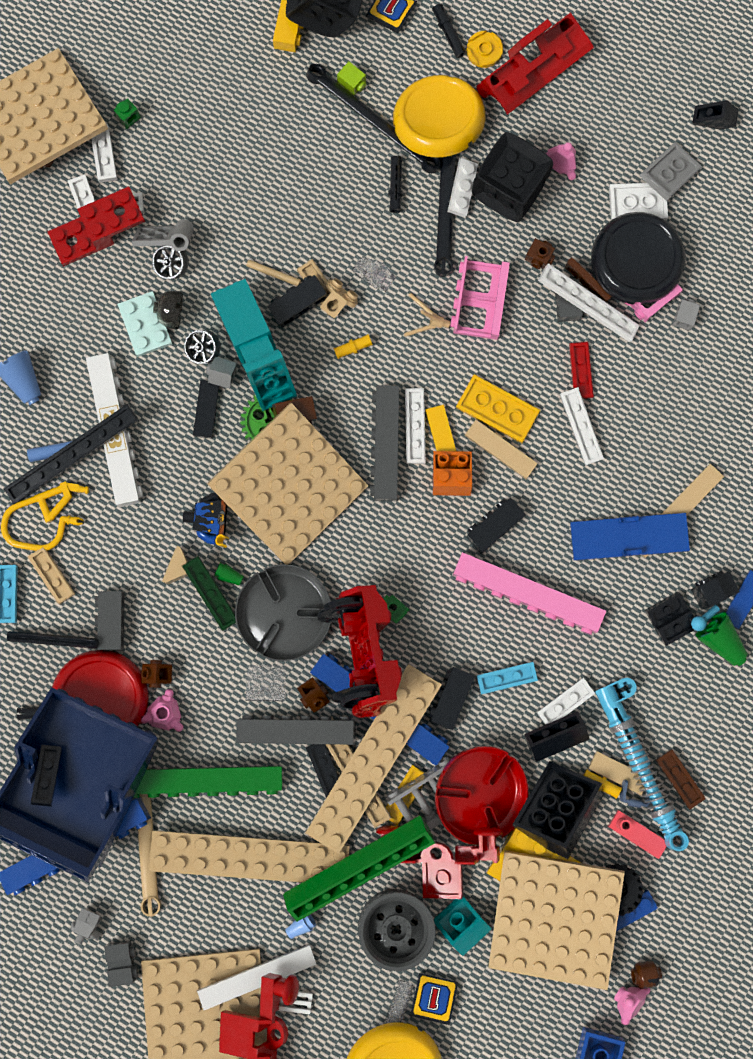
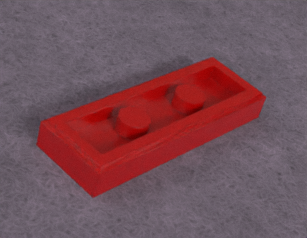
(581, 368)

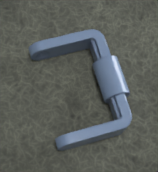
(631, 802)

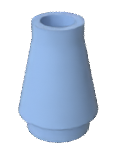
(303, 926)

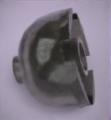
(169, 309)

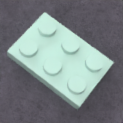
(142, 324)

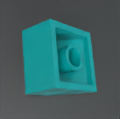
(461, 925)

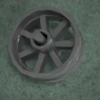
(169, 261)
(202, 346)

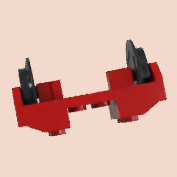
(362, 617)

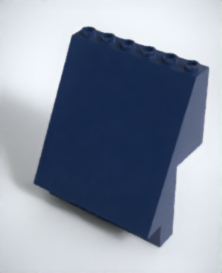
(93, 788)

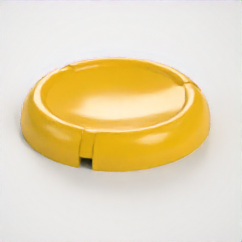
(439, 116)
(395, 1042)

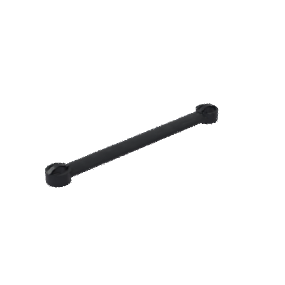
(366, 113)
(445, 219)

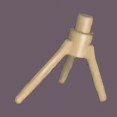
(435, 320)

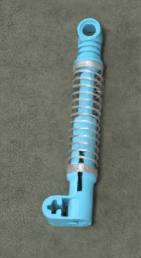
(638, 761)

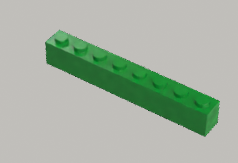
(211, 781)
(358, 868)

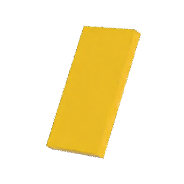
(497, 408)

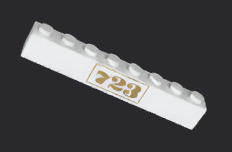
(117, 450)

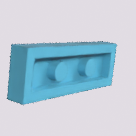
(8, 593)
(507, 678)

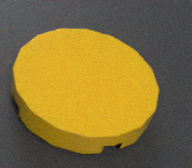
(484, 49)

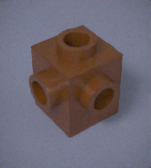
(540, 254)
(156, 673)
(313, 695)

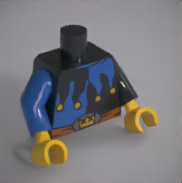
(209, 519)

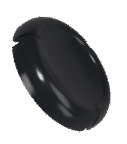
(638, 258)

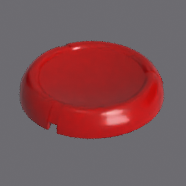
(106, 682)
(479, 791)

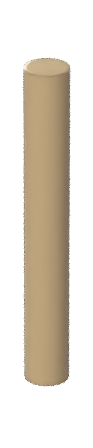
(272, 272)

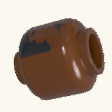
(646, 974)

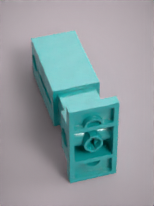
(254, 344)

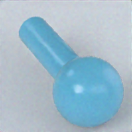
(700, 622)

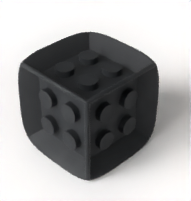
(324, 16)
(512, 176)

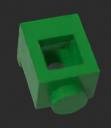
(125, 110)
(401, 609)

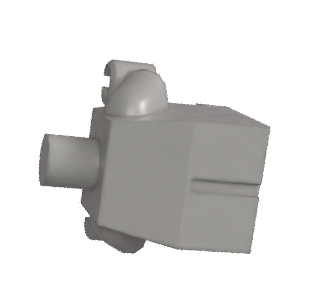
(86, 926)

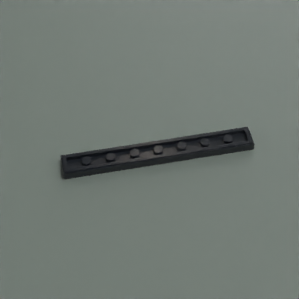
(71, 454)

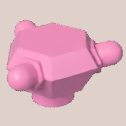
(564, 159)
(164, 713)
(630, 1002)

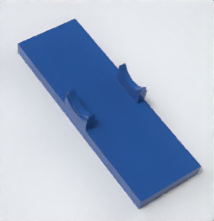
(629, 536)

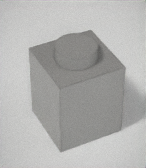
(686, 314)
(221, 372)

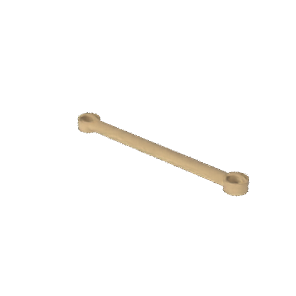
(148, 878)

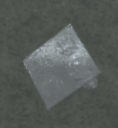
(266, 683)

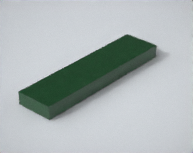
(210, 592)

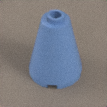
(20, 377)

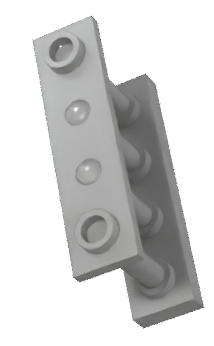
(395, 795)

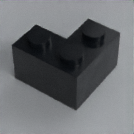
(713, 591)

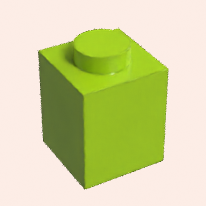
(351, 78)

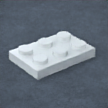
(636, 198)

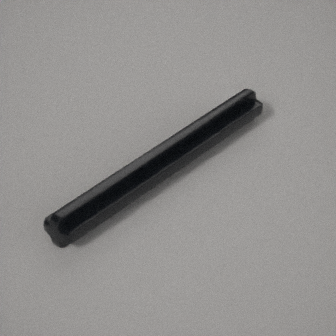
(48, 639)

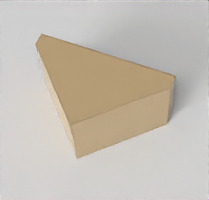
(175, 570)

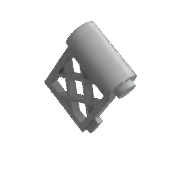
(176, 236)

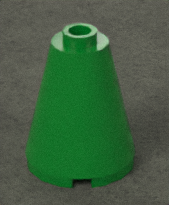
(723, 639)

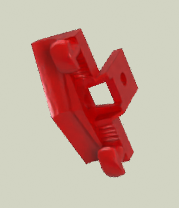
(519, 79)

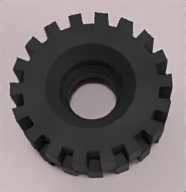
(633, 887)

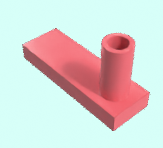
(637, 834)

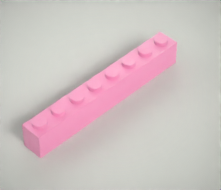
(529, 593)

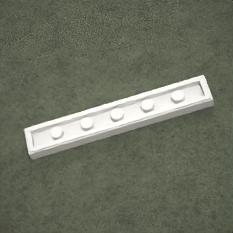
(588, 302)
(251, 978)

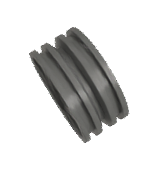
(378, 951)

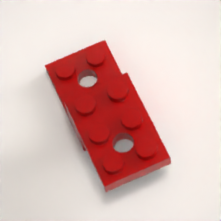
(96, 226)

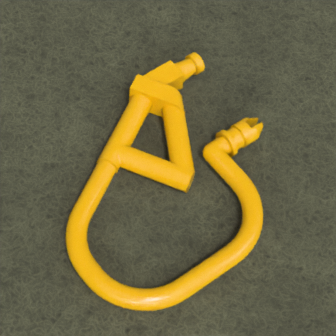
(66, 489)

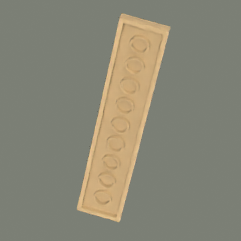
(373, 760)
(240, 856)

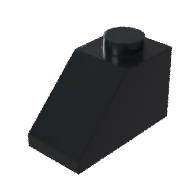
(716, 115)

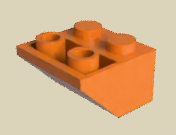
(452, 473)

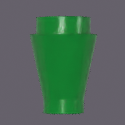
(228, 574)

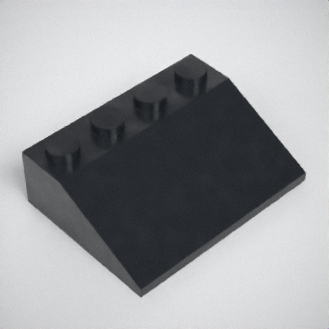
(559, 809)

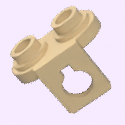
(337, 292)

